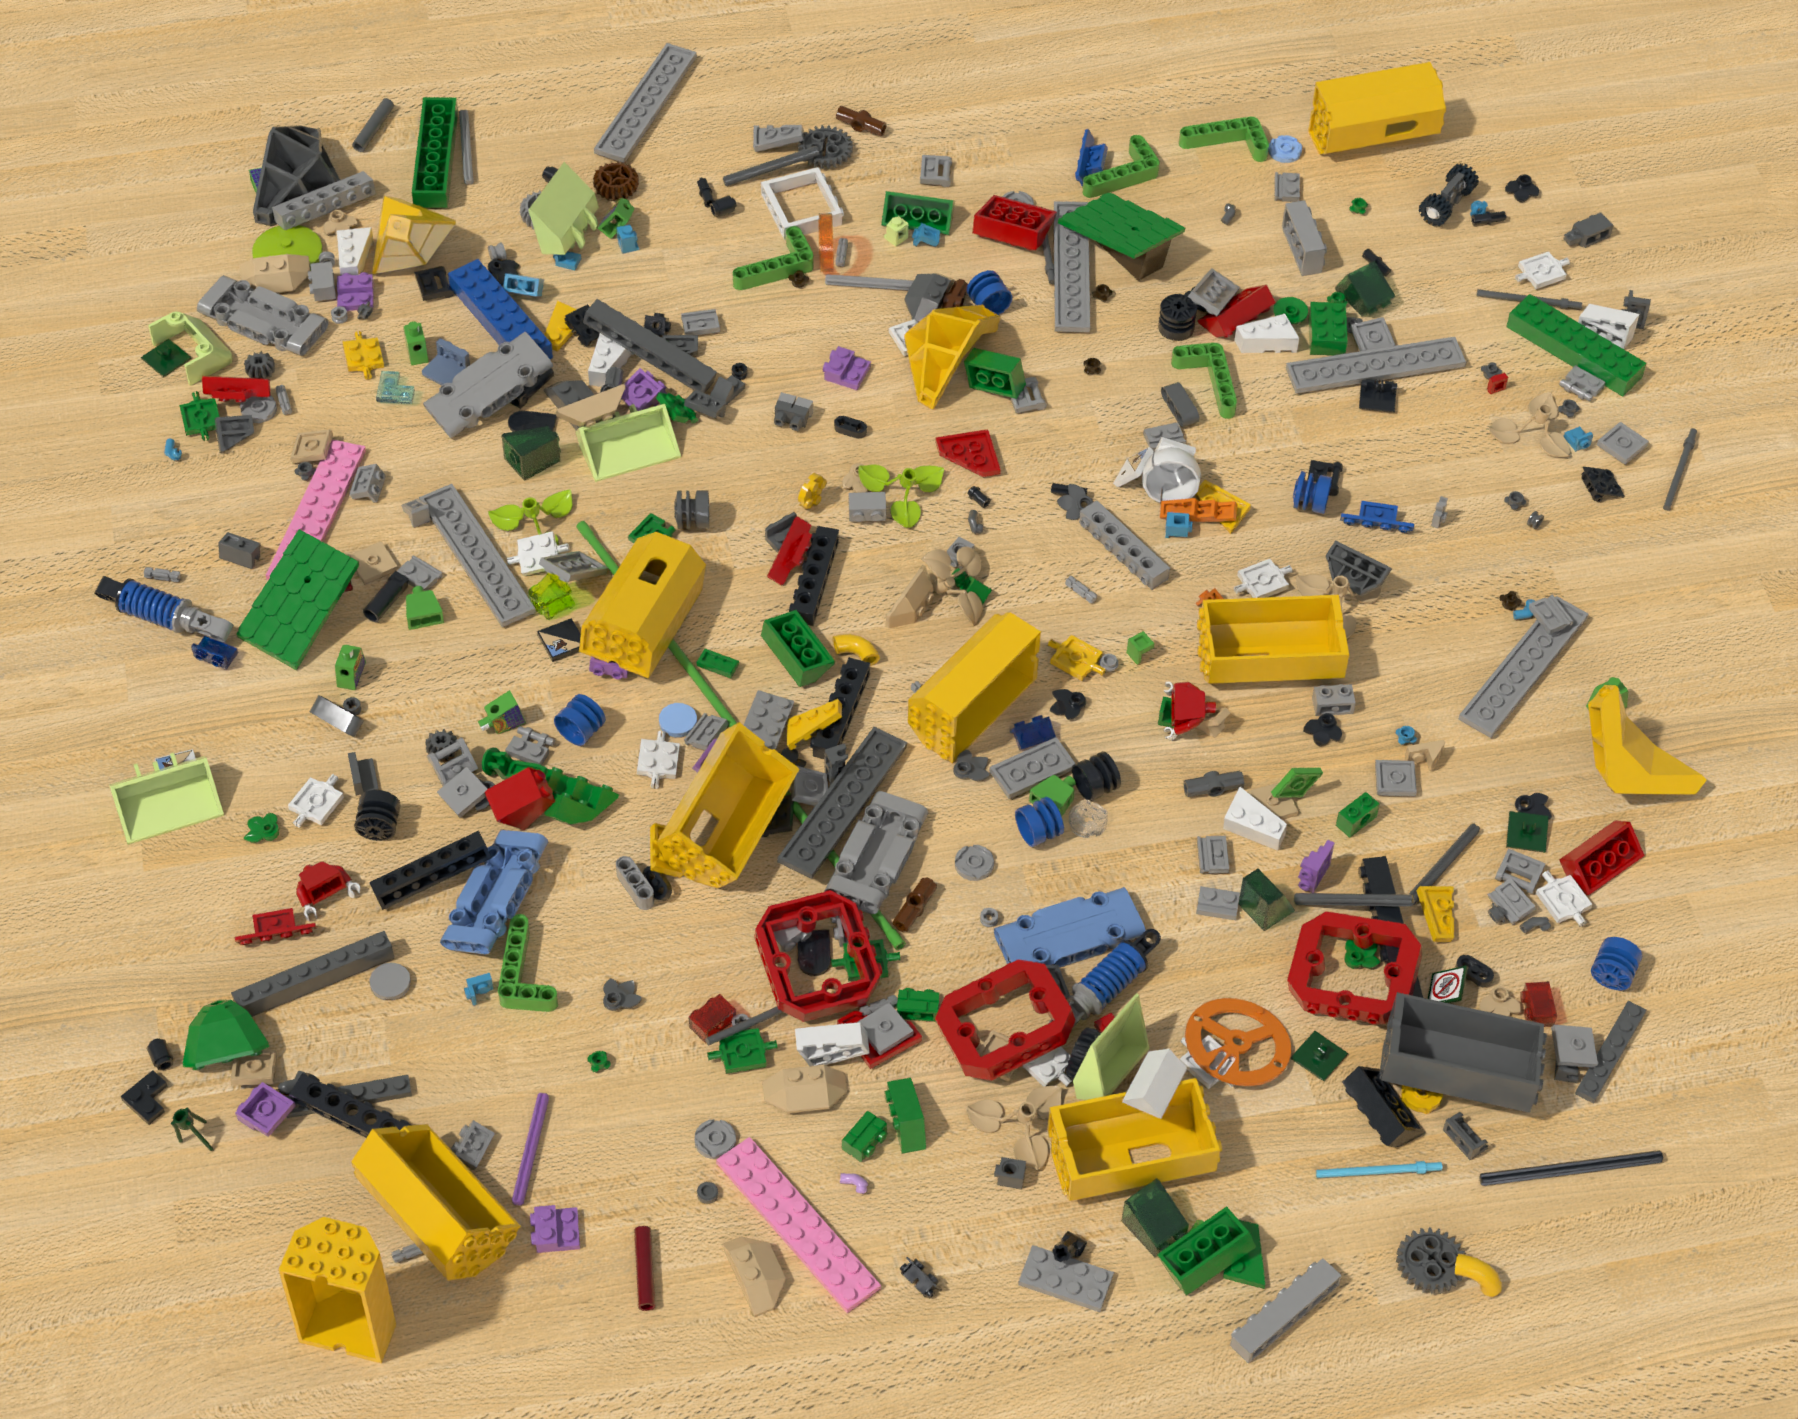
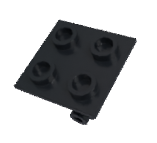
(575, 322)
(1378, 395)
(1600, 483)

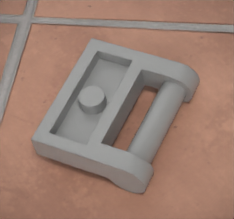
(929, 170)
(1024, 402)
(453, 767)
(1523, 866)

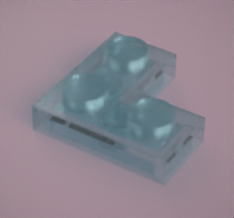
(391, 392)

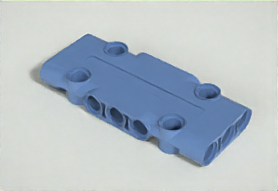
(494, 892)
(1071, 929)

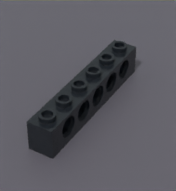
(815, 573)
(849, 692)
(430, 870)
(338, 1114)

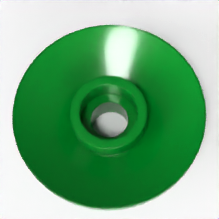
(1293, 308)

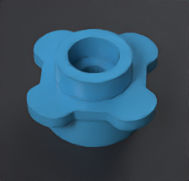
(1478, 205)
(1406, 731)

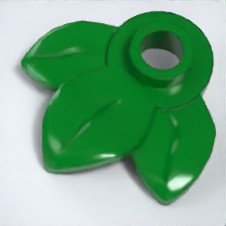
(262, 828)
(1364, 956)

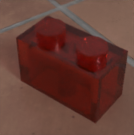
(1539, 1003)
(711, 1017)

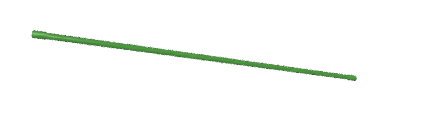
(891, 934)

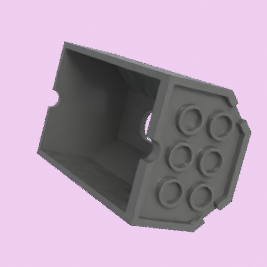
(1463, 1052)

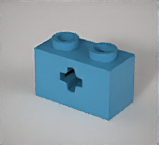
(523, 284)

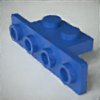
(1091, 157)
(1377, 514)

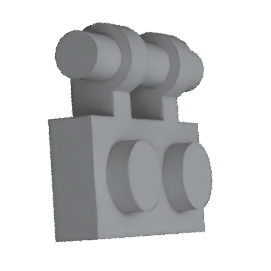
(1582, 383)
(527, 751)

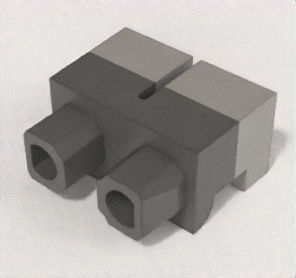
(792, 411)

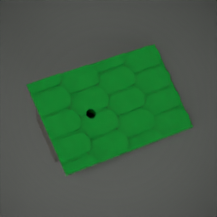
(1126, 231)
(297, 599)

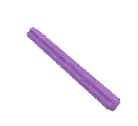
(530, 1149)

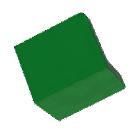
(972, 584)
(1165, 716)

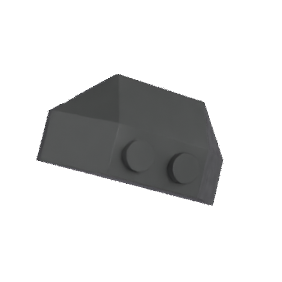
(927, 294)
(568, 392)
(1360, 570)

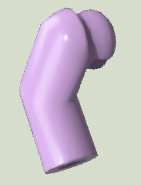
(861, 1183)

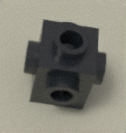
(652, 321)

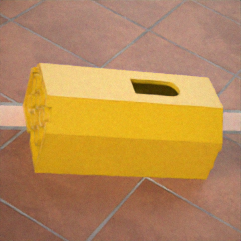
(1376, 108)
(639, 619)
(1287, 634)
(975, 685)
(741, 789)
(1097, 1133)
(434, 1199)
(338, 1289)

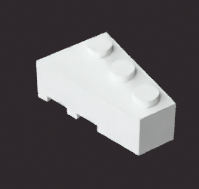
(831, 1043)

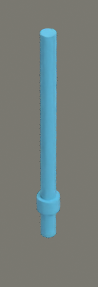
(1419, 1167)

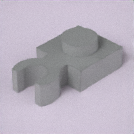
(1440, 514)

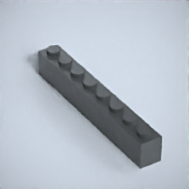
(649, 346)
(314, 974)

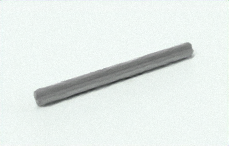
(466, 147)
(868, 282)

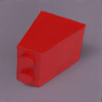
(520, 798)

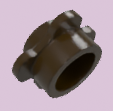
(798, 279)
(1102, 292)
(1092, 366)
(1510, 600)

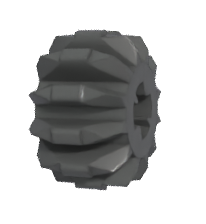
(259, 365)
(440, 741)

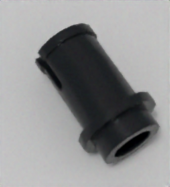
(975, 494)

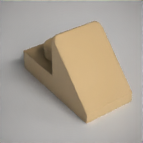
(1214, 722)
(1427, 751)

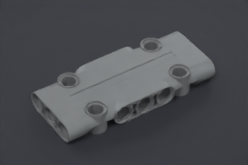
(262, 315)
(488, 384)
(877, 850)

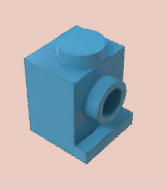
(627, 239)
(1177, 524)

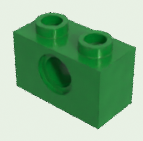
(1357, 814)

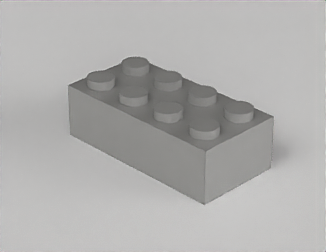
(1304, 238)

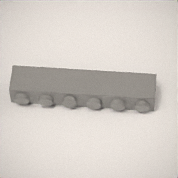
(1285, 1310)

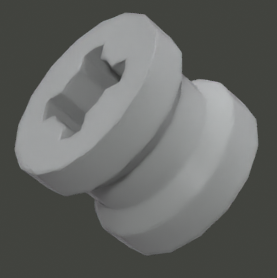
(497, 252)

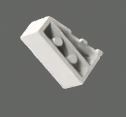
(354, 249)
(1610, 323)
(1267, 334)
(606, 355)
(1254, 821)

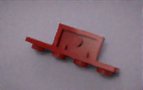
(235, 387)
(791, 551)
(274, 924)

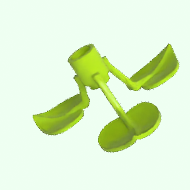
(905, 513)
(508, 516)

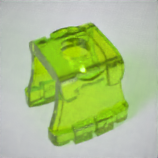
(551, 596)

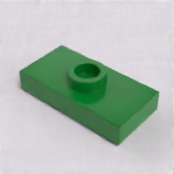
(717, 663)

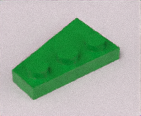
(1248, 1268)

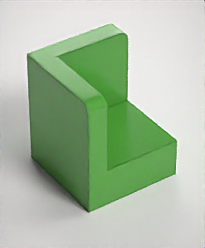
(1139, 645)

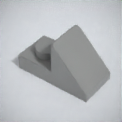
(417, 511)

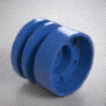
(990, 291)
(1312, 492)
(579, 719)
(1039, 821)
(1616, 963)

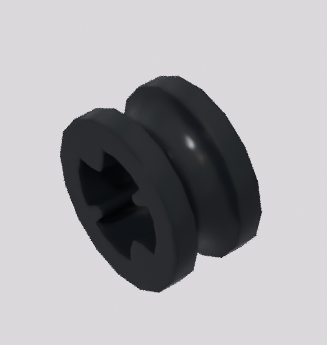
(739, 367)

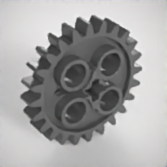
(837, 149)
(1430, 1260)

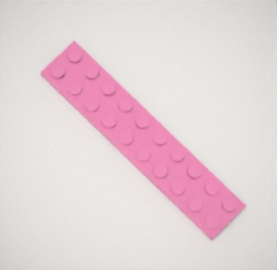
(323, 494)
(798, 1225)

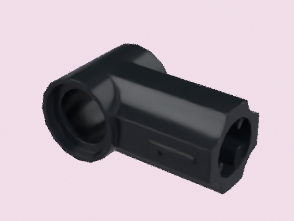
(1069, 1246)

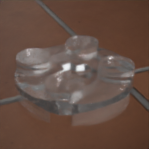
(1090, 828)

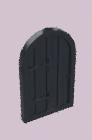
(528, 420)
(815, 953)

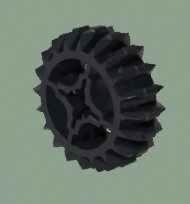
(1080, 1050)

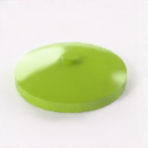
(294, 241)

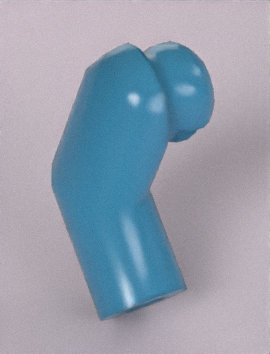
(170, 451)
(1525, 613)

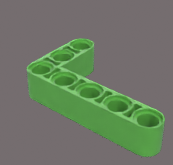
(1225, 132)
(1141, 170)
(779, 267)
(1213, 357)
(513, 986)

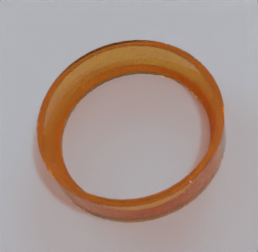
(826, 254)

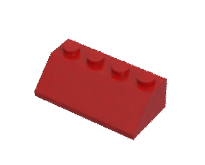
(1239, 310)
(1603, 856)

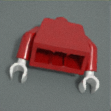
(1187, 707)
(320, 882)

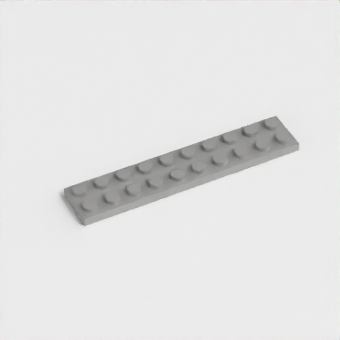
(645, 103)
(1070, 274)
(1375, 364)
(477, 556)
(1519, 673)

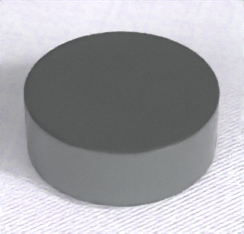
(707, 1192)

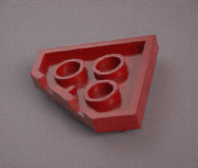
(971, 451)
(873, 1058)

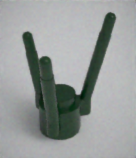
(184, 1120)

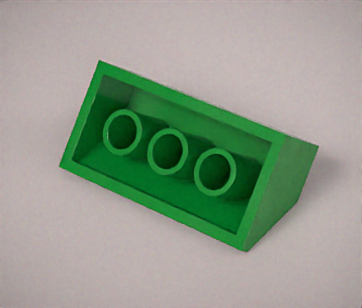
(918, 210)
(796, 647)
(1206, 1250)

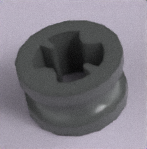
(1535, 520)
(352, 701)

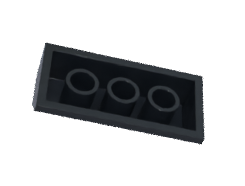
(1382, 1107)

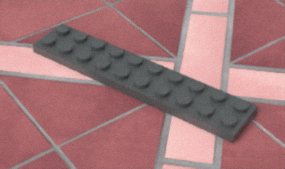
(842, 802)

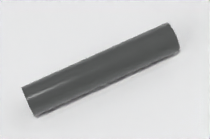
(373, 125)

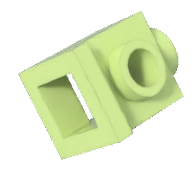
(894, 228)

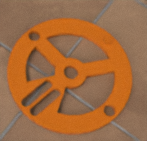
(1271, 1028)

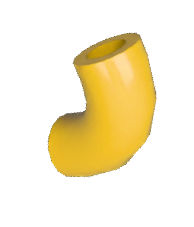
(857, 645)
(1480, 1272)

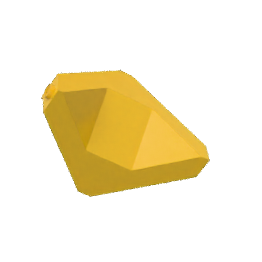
(407, 235)
(940, 343)
(1628, 756)

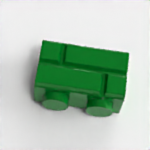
(918, 1004)
(864, 1136)

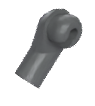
(1230, 212)
(972, 520)
(1533, 922)
(287, 1086)

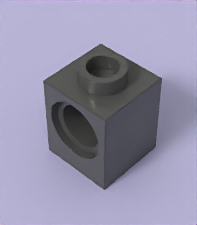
(1014, 1180)

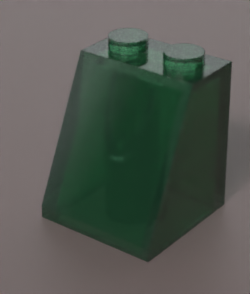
(1366, 289)
(531, 450)
(1263, 900)
(1154, 1218)

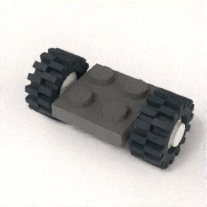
(1439, 208)

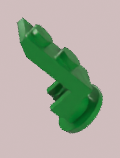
(501, 763)

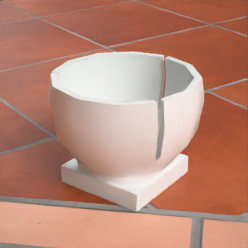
(1172, 470)

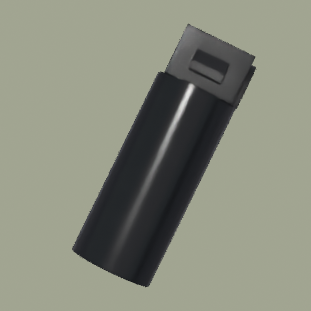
(528, 392)
(386, 596)

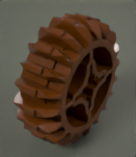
(615, 181)

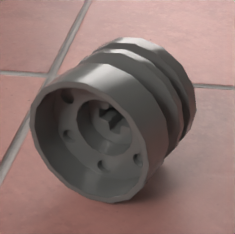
(692, 509)

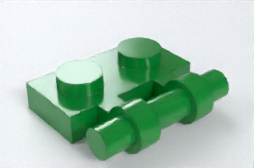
(676, 408)
(650, 525)

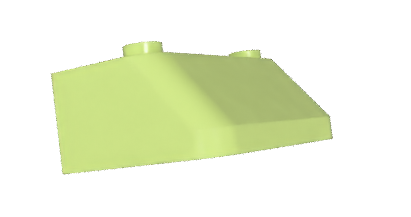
(210, 350)

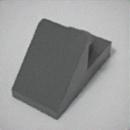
(727, 388)

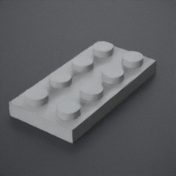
(1213, 292)
(573, 566)
(768, 717)
(1032, 767)
(1068, 1280)

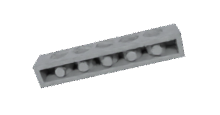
(324, 200)
(1124, 545)

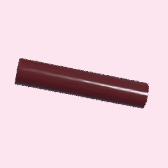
(644, 1268)

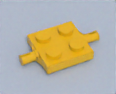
(363, 354)
(1076, 657)

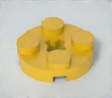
(810, 493)
(1420, 1103)

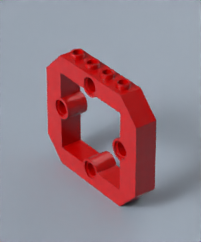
(1351, 927)
(820, 1002)
(1022, 1047)

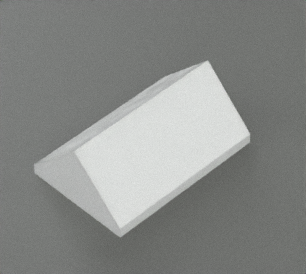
(1155, 1082)

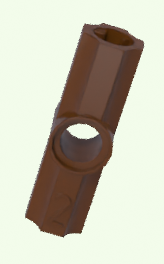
(861, 121)
(956, 296)
(910, 912)

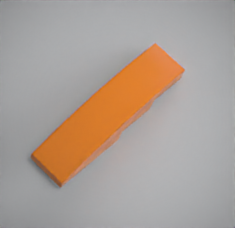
(1201, 510)

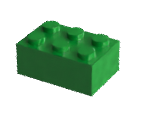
(1327, 328)
(995, 373)

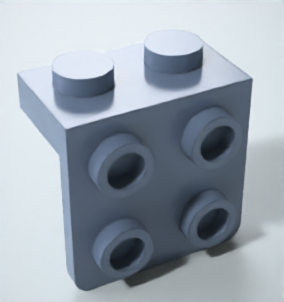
(447, 363)

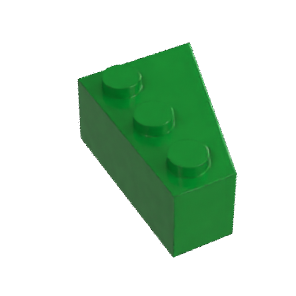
(906, 1114)

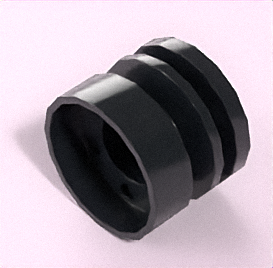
(1177, 317)
(1096, 776)
(377, 815)

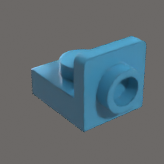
(926, 234)
(568, 261)
(1578, 438)
(478, 985)

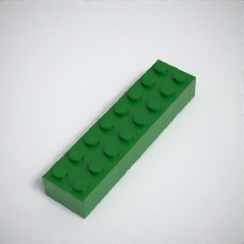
(435, 152)
(1576, 344)

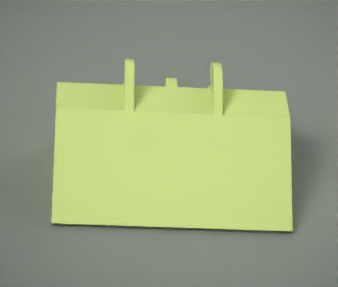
(563, 212)
(628, 442)
(166, 799)
(1113, 1053)

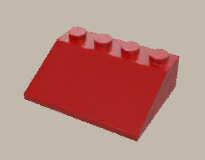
(1013, 222)

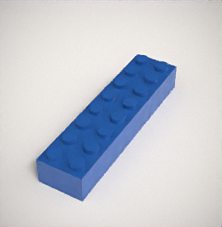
(494, 306)

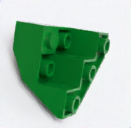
(575, 798)
(222, 1034)

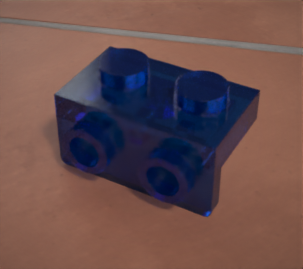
(214, 652)
(1033, 733)

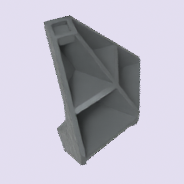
(291, 167)

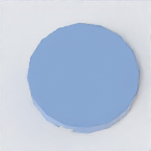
(1285, 149)
(677, 719)

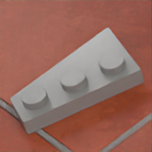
(776, 137)

